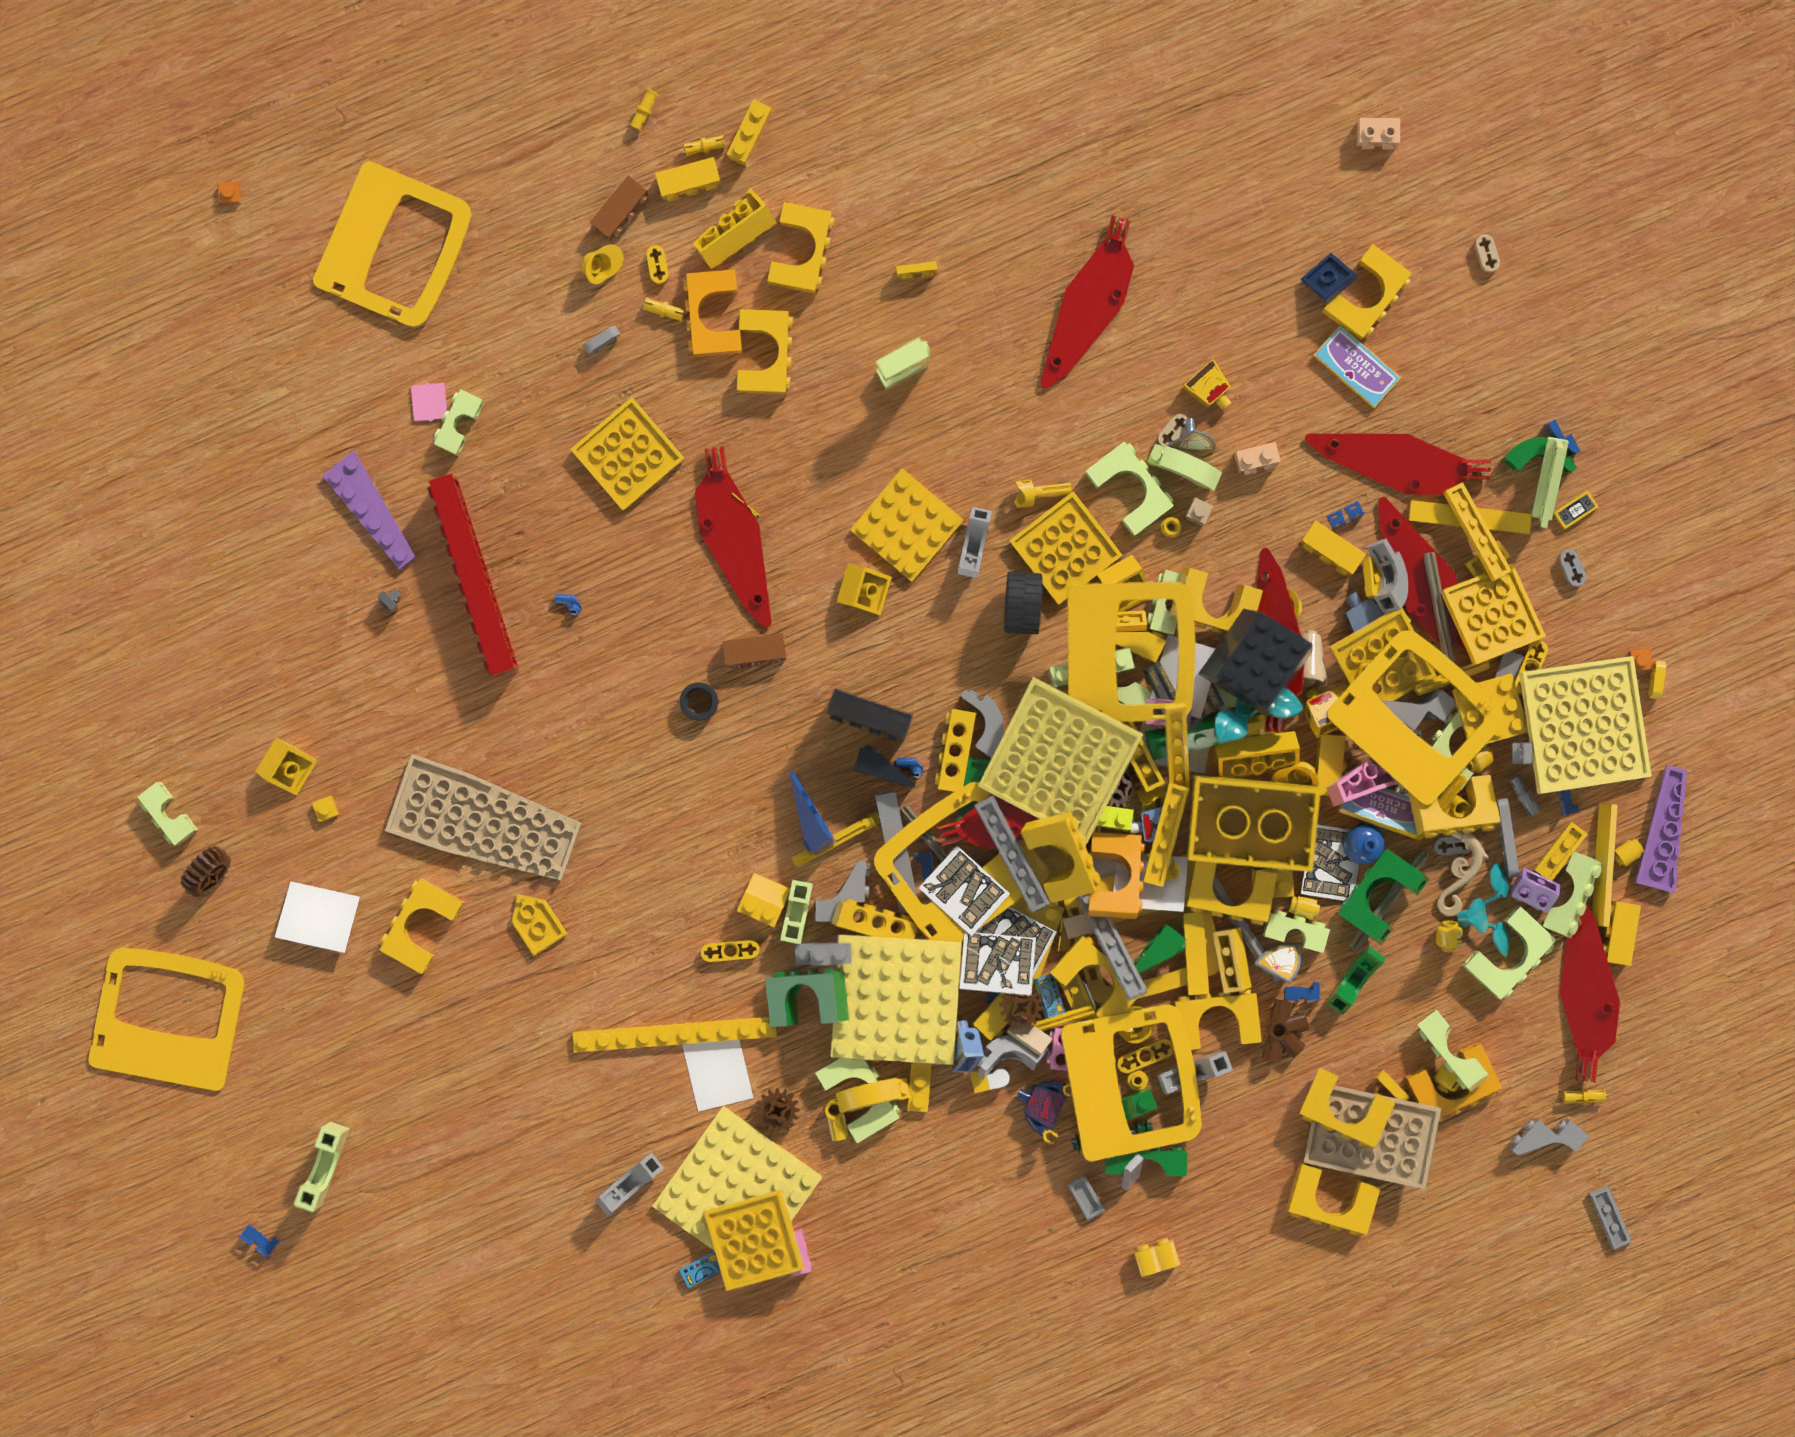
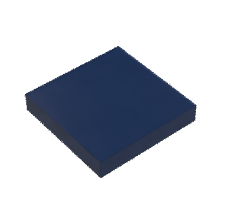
(1329, 278)

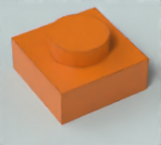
(229, 192)
(1642, 659)

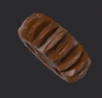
(205, 871)

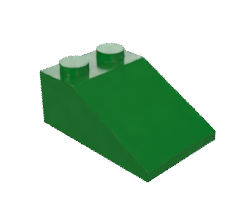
(1161, 947)

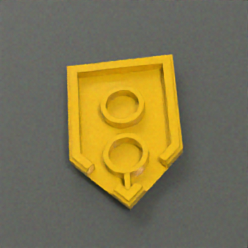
(536, 923)

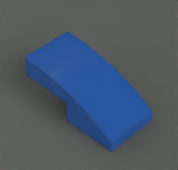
(1555, 432)

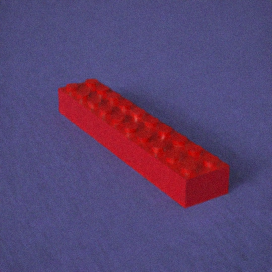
(473, 575)

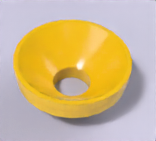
(1137, 1037)

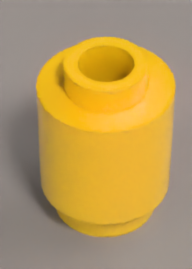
(1628, 852)
(1304, 907)

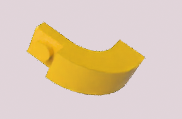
(873, 1094)

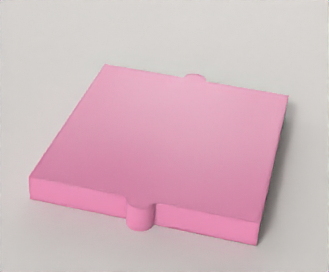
(429, 401)

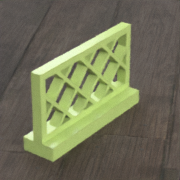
(1549, 480)

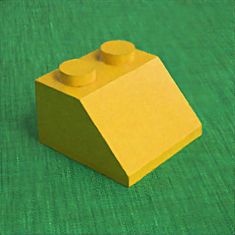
(1124, 572)
(864, 589)
(286, 766)
(764, 900)

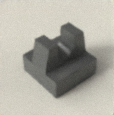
(389, 601)

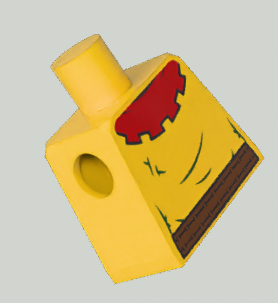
(1209, 386)
(1316, 712)

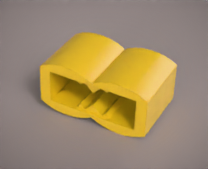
(1156, 1257)

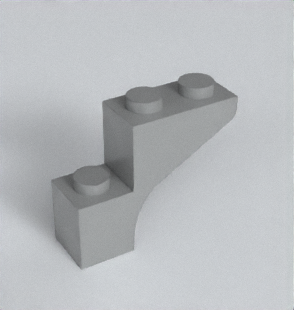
(1435, 706)
(853, 889)
(823, 953)
(1539, 1135)

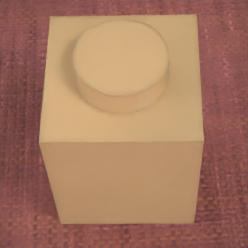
(1198, 511)

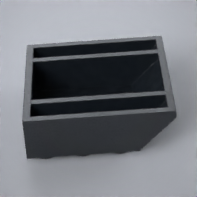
(1257, 660)
(869, 714)

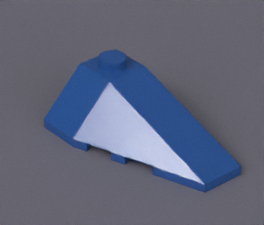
(813, 827)

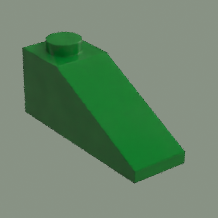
(1138, 1103)

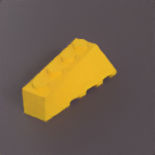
(735, 230)
(1256, 754)

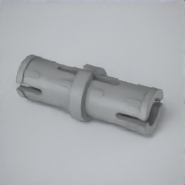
(1524, 795)

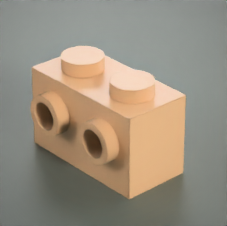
(1378, 133)
(1257, 457)

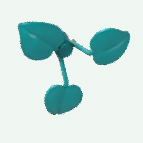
(1234, 725)
(1477, 912)

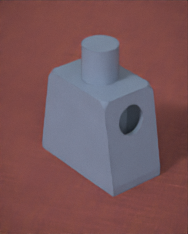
(1361, 612)

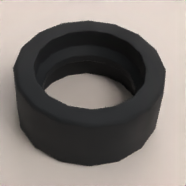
(699, 686)

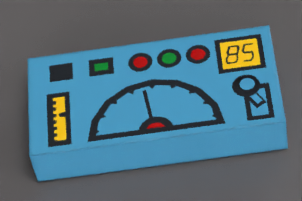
(1050, 995)
(700, 1269)

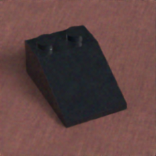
(876, 765)

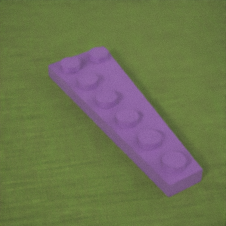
(361, 496)
(1661, 846)

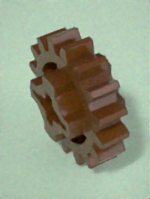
(1124, 790)
(1011, 1015)
(782, 1122)

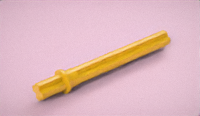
(840, 838)

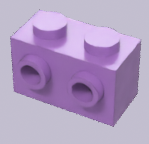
(1535, 890)

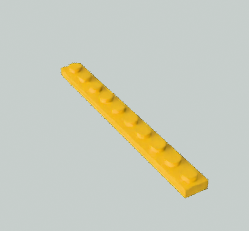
(673, 1034)

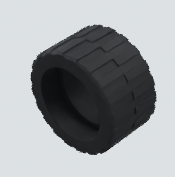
(1023, 603)

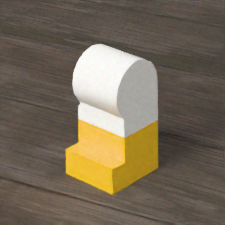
(993, 1080)

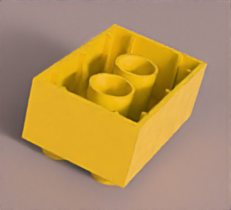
(1253, 823)

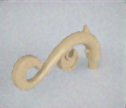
(1465, 876)

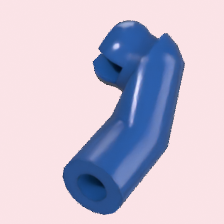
(570, 601)
(912, 764)

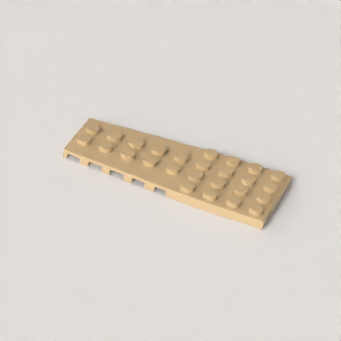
(480, 820)

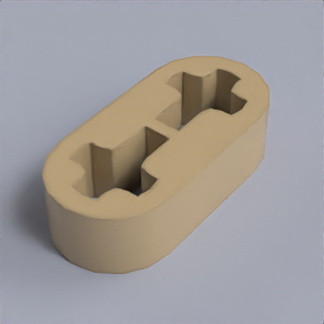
(1491, 251)
(1169, 428)

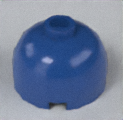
(1363, 844)

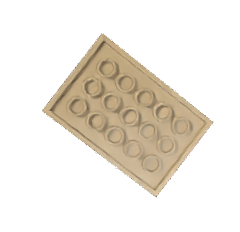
(1402, 1150)

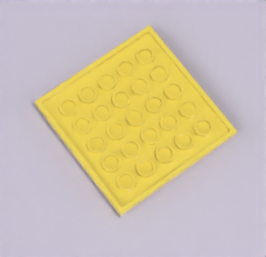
(1585, 724)
(1060, 757)
(899, 1000)
(730, 1166)

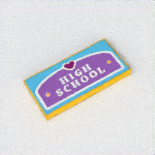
(1356, 366)
(1385, 810)

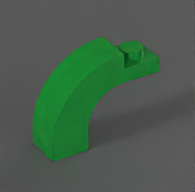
(1530, 448)
(1354, 979)

